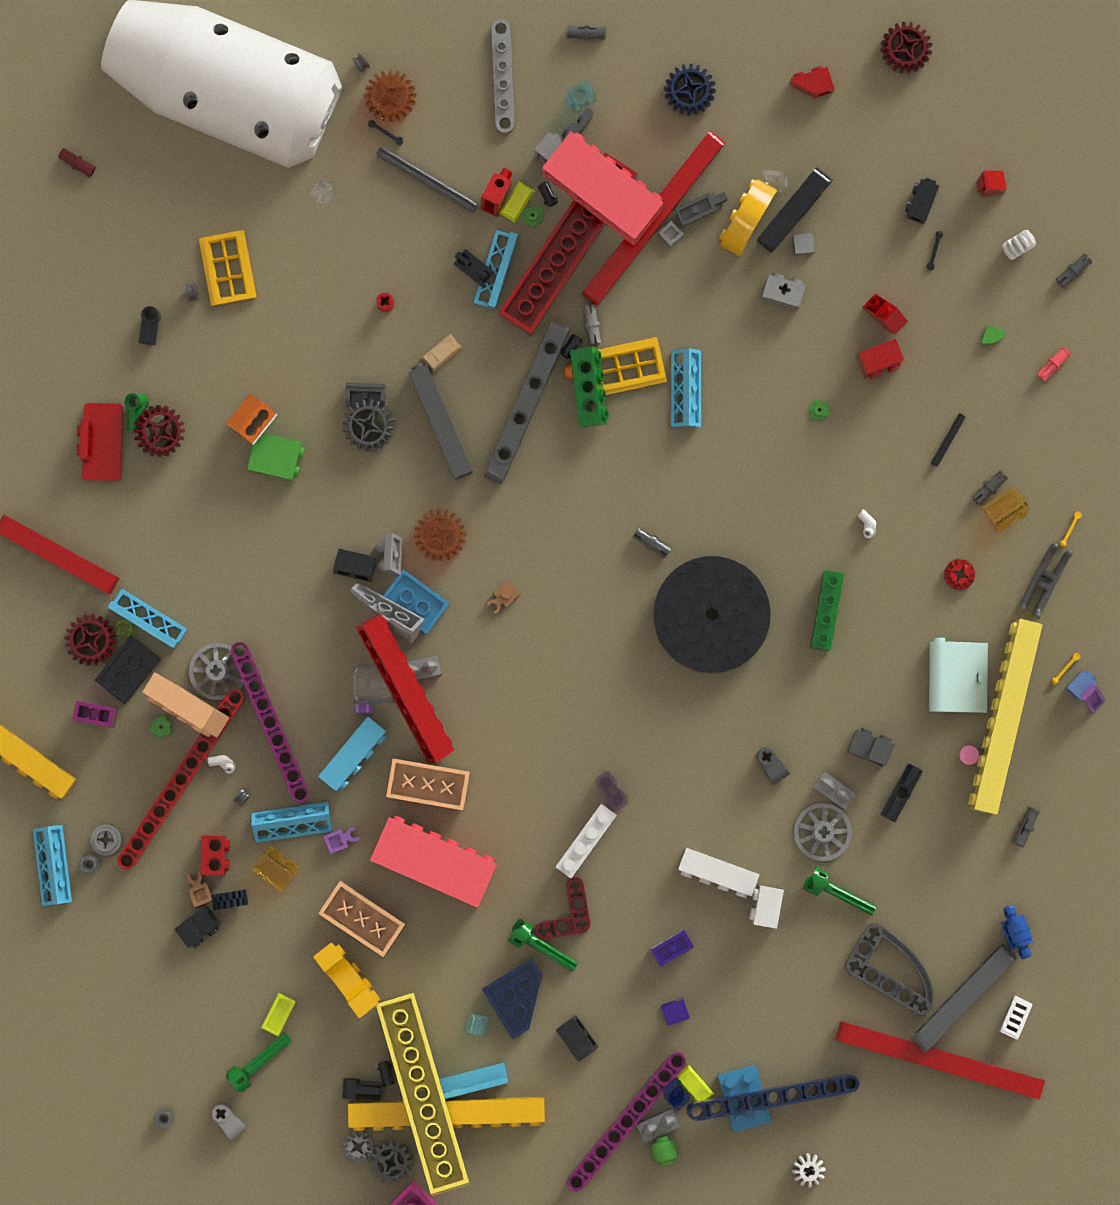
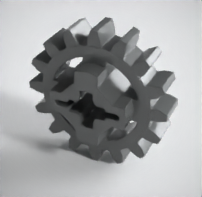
(382, 1159)

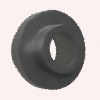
(84, 868)
(157, 1118)

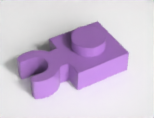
(364, 709)
(338, 840)

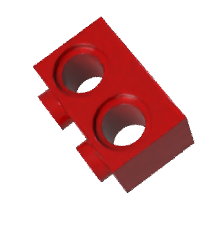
(208, 855)

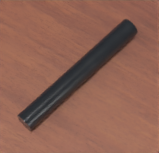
(948, 439)

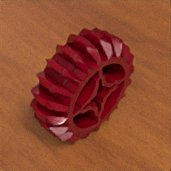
(909, 55)
(154, 436)
(82, 644)

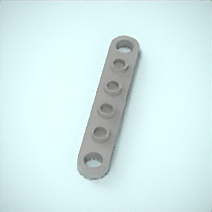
(502, 76)

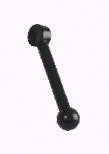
(399, 141)
(930, 266)

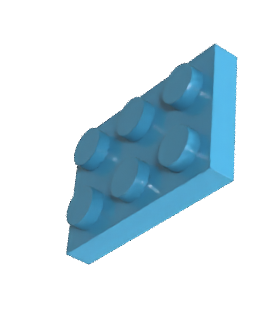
(417, 598)
(743, 1081)

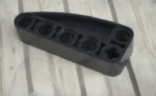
(794, 209)

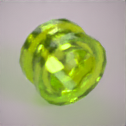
(118, 628)

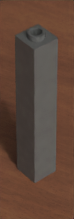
(440, 421)

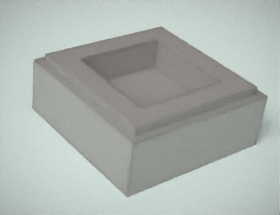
(670, 234)
(803, 243)

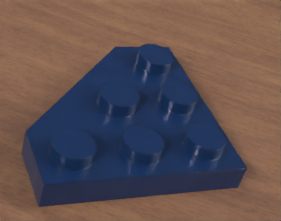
(515, 997)

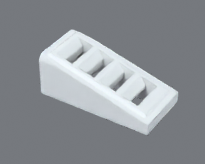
(1019, 1027)

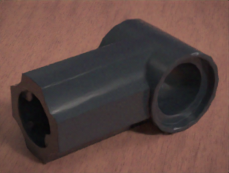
(149, 329)
(357, 1089)

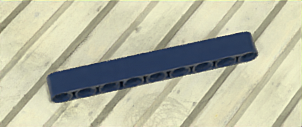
(782, 1097)

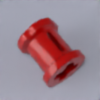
(385, 308)

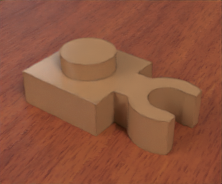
(505, 595)
(200, 893)

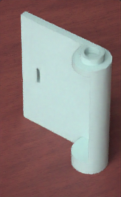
(958, 676)

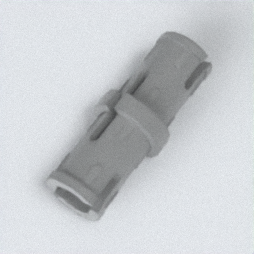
(592, 325)

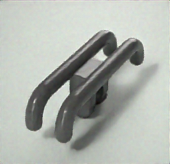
(1044, 580)

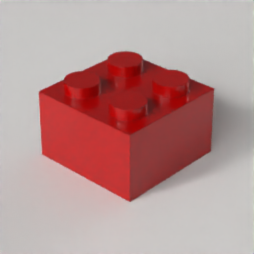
(880, 359)

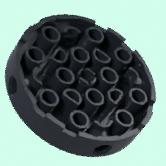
(718, 586)

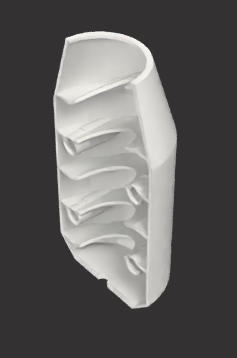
(238, 79)

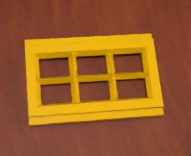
(210, 273)
(641, 381)

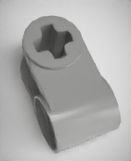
(231, 1123)

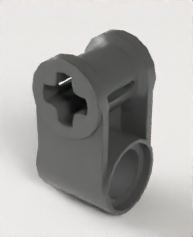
(774, 767)

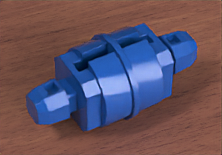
(1017, 932)

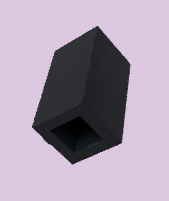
(923, 199)

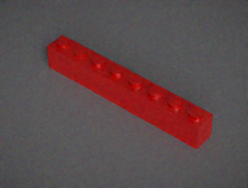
(404, 688)

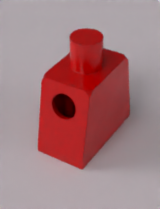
(496, 192)

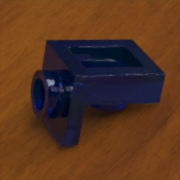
(675, 1094)

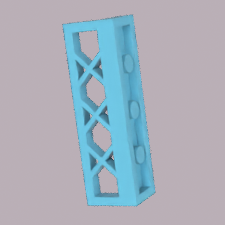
(503, 269)
(689, 387)
(132, 617)
(291, 818)
(55, 865)
(474, 1080)

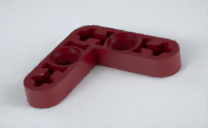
(570, 921)

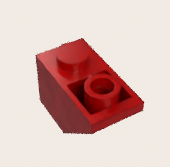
(813, 83)
(991, 183)
(885, 314)

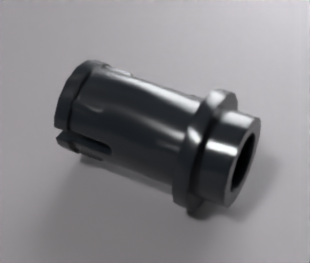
(547, 194)
(572, 344)
(386, 1073)

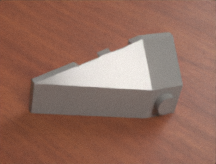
(402, 622)

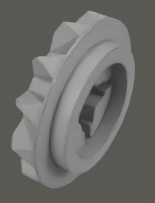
(98, 833)
(367, 1147)

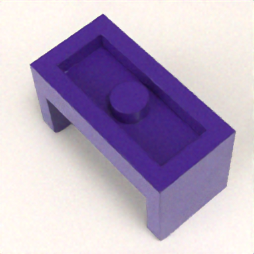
(672, 947)
(675, 1011)

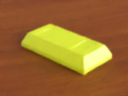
(517, 201)
(278, 1014)
(694, 1085)

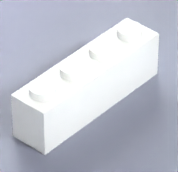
(586, 841)
(718, 872)

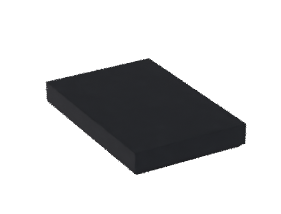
(127, 669)

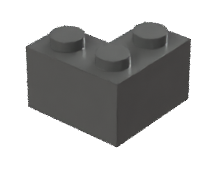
(871, 748)

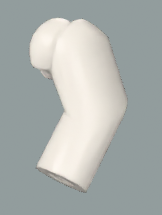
(869, 524)
(223, 761)

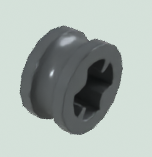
(361, 63)
(192, 292)
(242, 796)

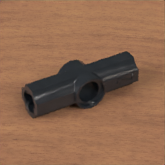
(895, 804)

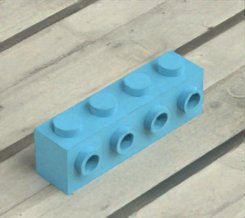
(351, 755)

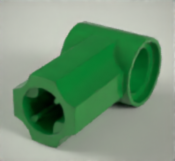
(133, 410)

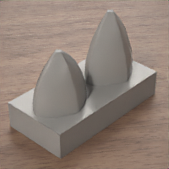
(392, 551)
(426, 667)
(834, 790)
(658, 1125)

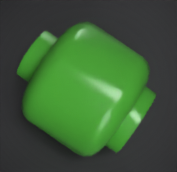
(664, 1151)

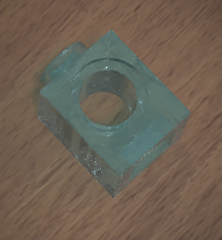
(585, 88)
(476, 1024)

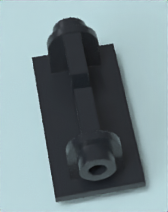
(473, 267)

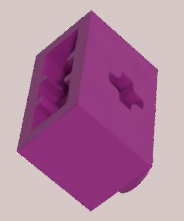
(95, 714)

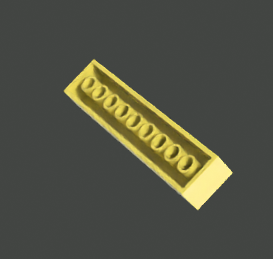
(1005, 717)
(422, 1094)

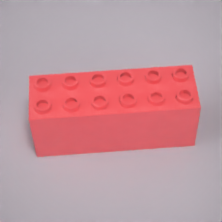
(603, 187)
(434, 861)

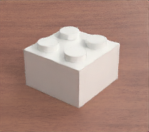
(766, 906)

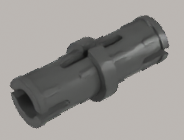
(586, 32)
(1074, 270)
(989, 487)
(651, 542)
(1026, 827)

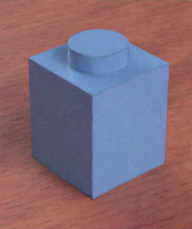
(1080, 684)

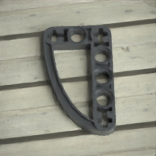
(881, 977)

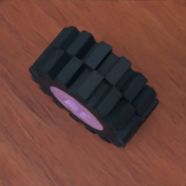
(229, 899)

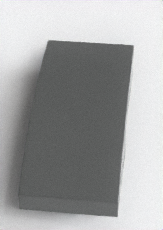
(583, 120)

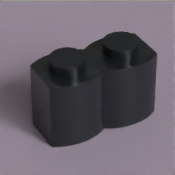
(197, 927)

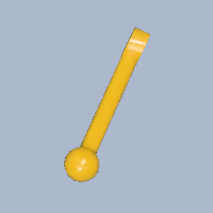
(1077, 515)
(1075, 657)

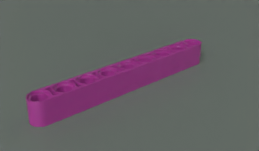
(247, 679)
(623, 1130)

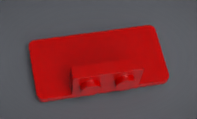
(101, 441)

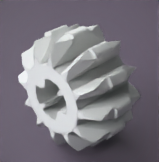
(1019, 244)
(811, 1176)

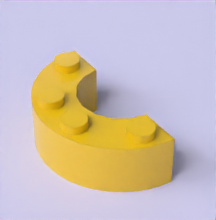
(747, 217)
(347, 979)

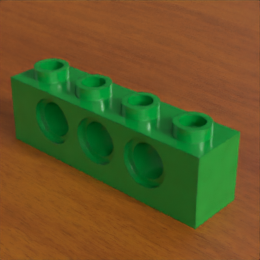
(584, 398)
(827, 610)

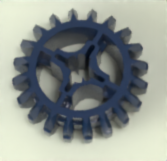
(686, 73)

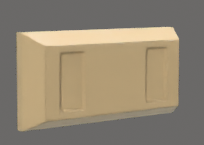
(441, 352)

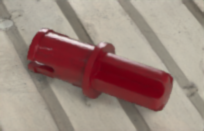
(76, 162)

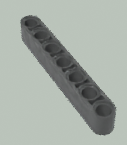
(963, 998)

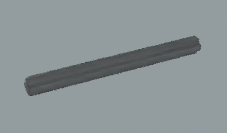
(427, 179)

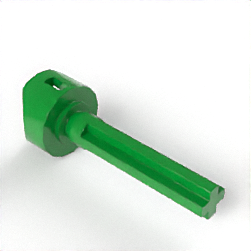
(819, 883)
(523, 935)
(239, 1078)

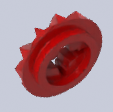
(951, 577)

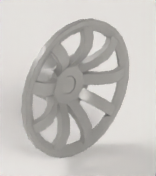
(215, 671)
(822, 832)

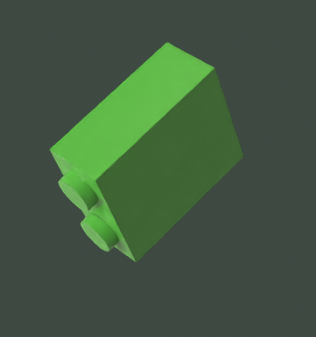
(276, 457)

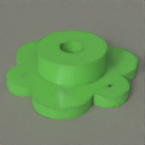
(532, 221)
(815, 414)
(155, 728)

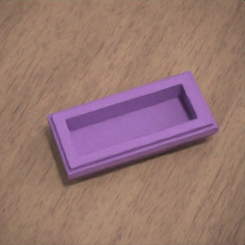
(1092, 698)

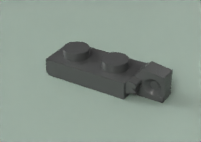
(699, 208)

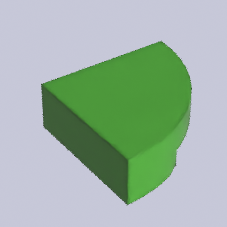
(992, 335)

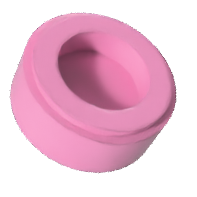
(969, 755)

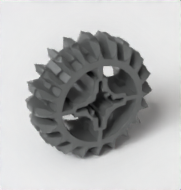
(353, 418)

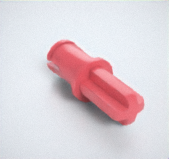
(1053, 364)

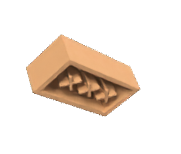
(185, 706)
(428, 784)
(362, 918)

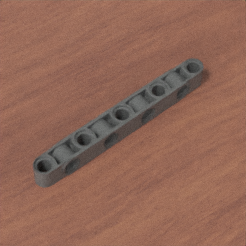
(527, 402)

